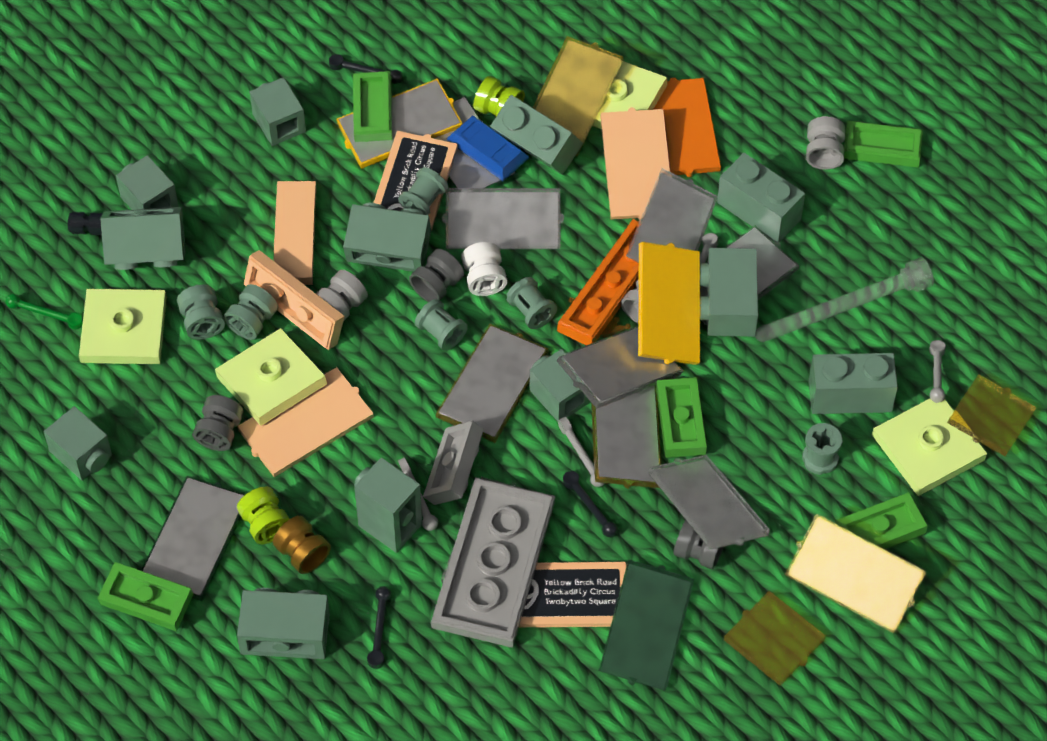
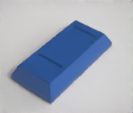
(488, 148)

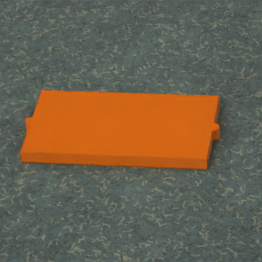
(689, 127)

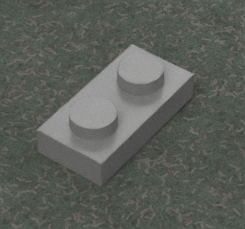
(453, 463)

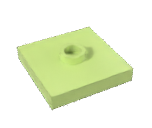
(632, 88)
(123, 326)
(270, 376)
(926, 446)

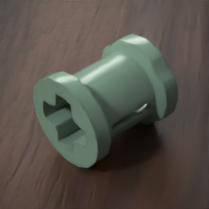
(423, 191)
(531, 303)
(441, 324)
(821, 448)

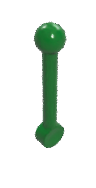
(74, 319)

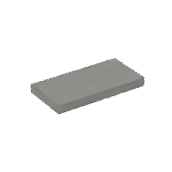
(493, 562)

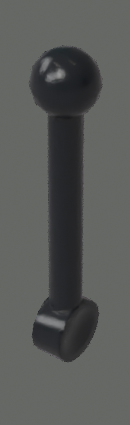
(337, 62)
(571, 481)
(376, 657)

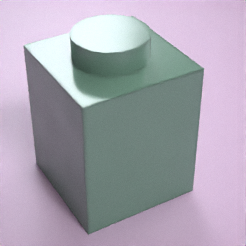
(277, 111)
(146, 186)
(555, 387)
(78, 443)

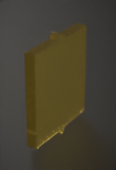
(991, 415)
(774, 638)

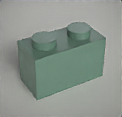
(536, 134)
(760, 197)
(143, 237)
(387, 237)
(731, 292)
(852, 383)
(388, 504)
(283, 623)

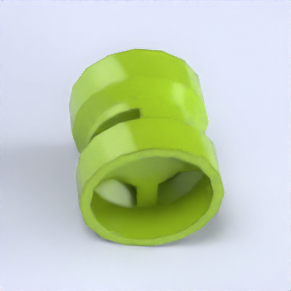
(493, 95)
(262, 512)

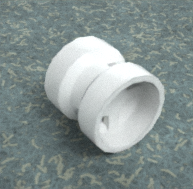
(483, 264)

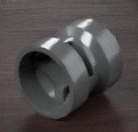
(438, 274)
(218, 421)
(689, 545)

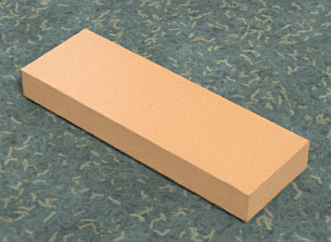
(295, 228)
(295, 300)

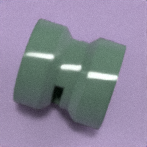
(200, 312)
(250, 312)

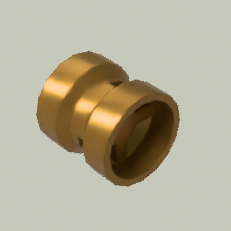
(300, 543)

